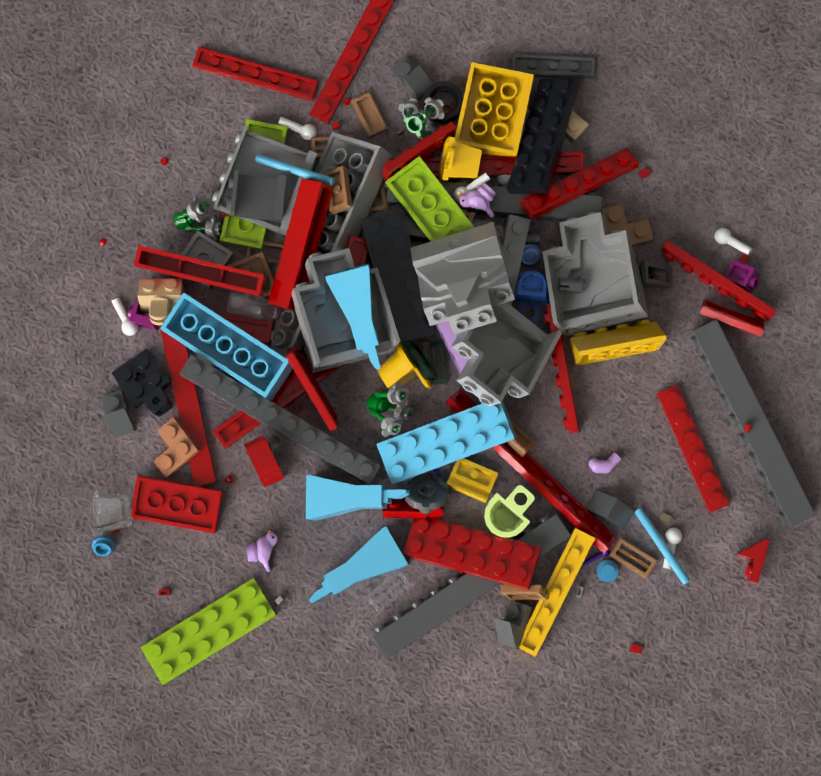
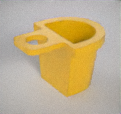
(459, 160)
(400, 369)

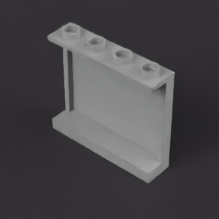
(243, 159)

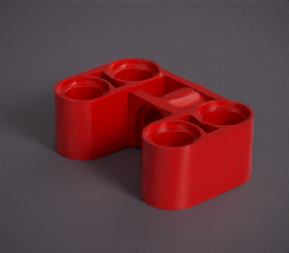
(264, 461)

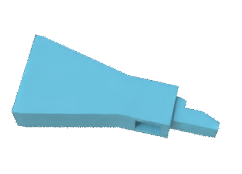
(354, 296)
(332, 498)
(373, 559)

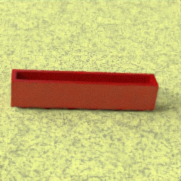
(301, 240)
(200, 271)

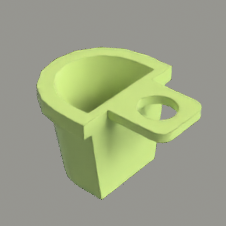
(505, 516)

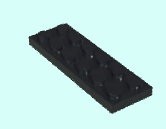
(543, 136)
(391, 253)

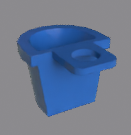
(531, 291)

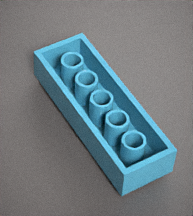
(227, 346)
(446, 441)

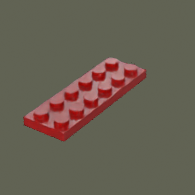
(472, 552)

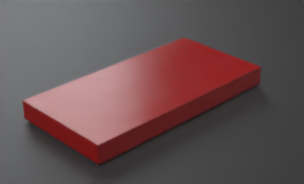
(312, 387)
(176, 503)

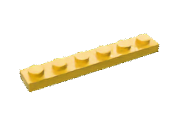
(559, 587)

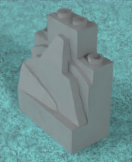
(611, 274)
(463, 278)
(324, 324)
(503, 356)

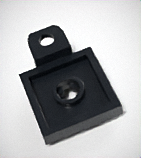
(151, 390)

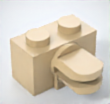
(159, 297)

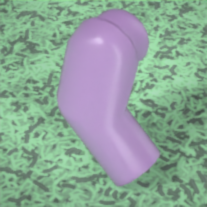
(604, 466)

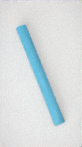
(294, 169)
(662, 546)

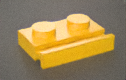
(472, 479)

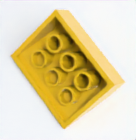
(494, 109)
(617, 342)

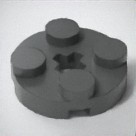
(424, 502)

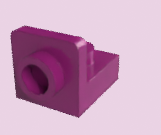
(743, 275)
(140, 320)

